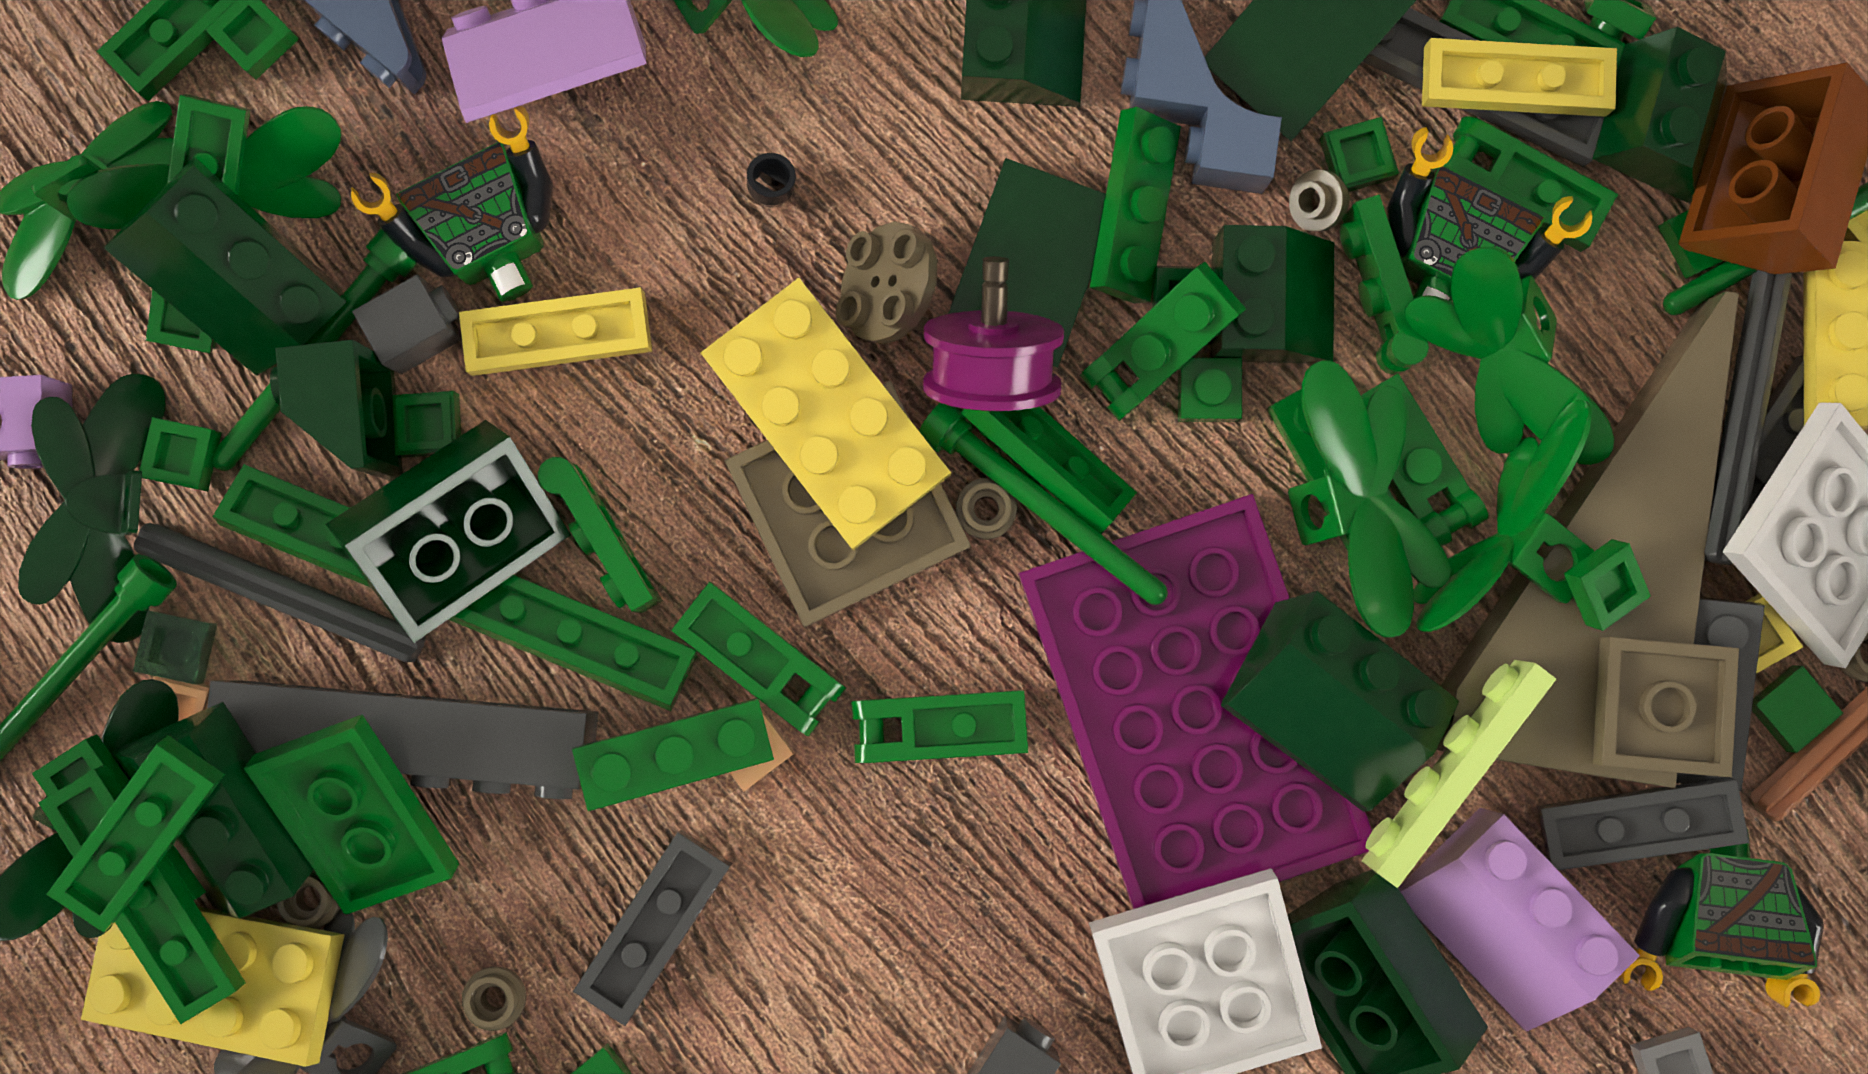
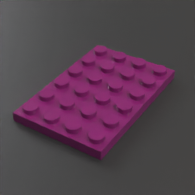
(1142, 684)

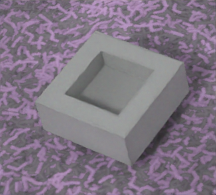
(1672, 1054)

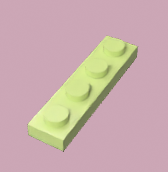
(1471, 749)

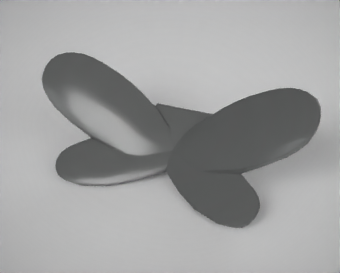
(358, 967)

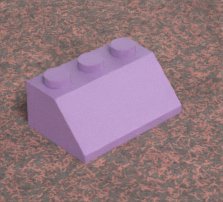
(538, 50)
(1515, 921)

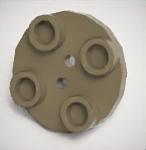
(887, 282)

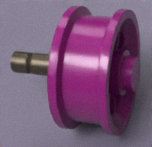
(992, 354)

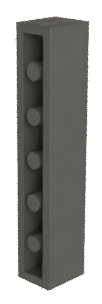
(426, 734)

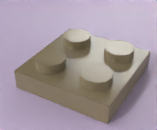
(1665, 706)

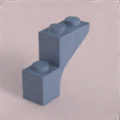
(379, 32)
(1174, 82)

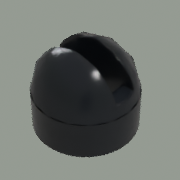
(774, 171)

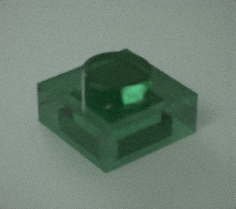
(175, 647)

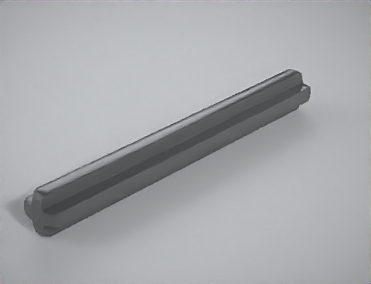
(1746, 409)
(277, 591)

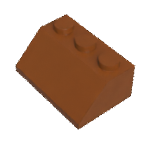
(1782, 171)

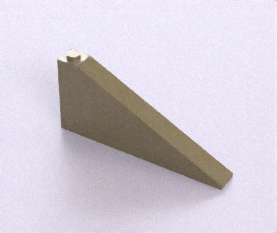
(1646, 494)

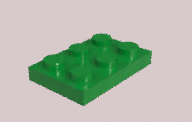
(352, 815)

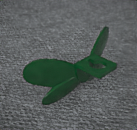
(101, 495)
(28, 879)

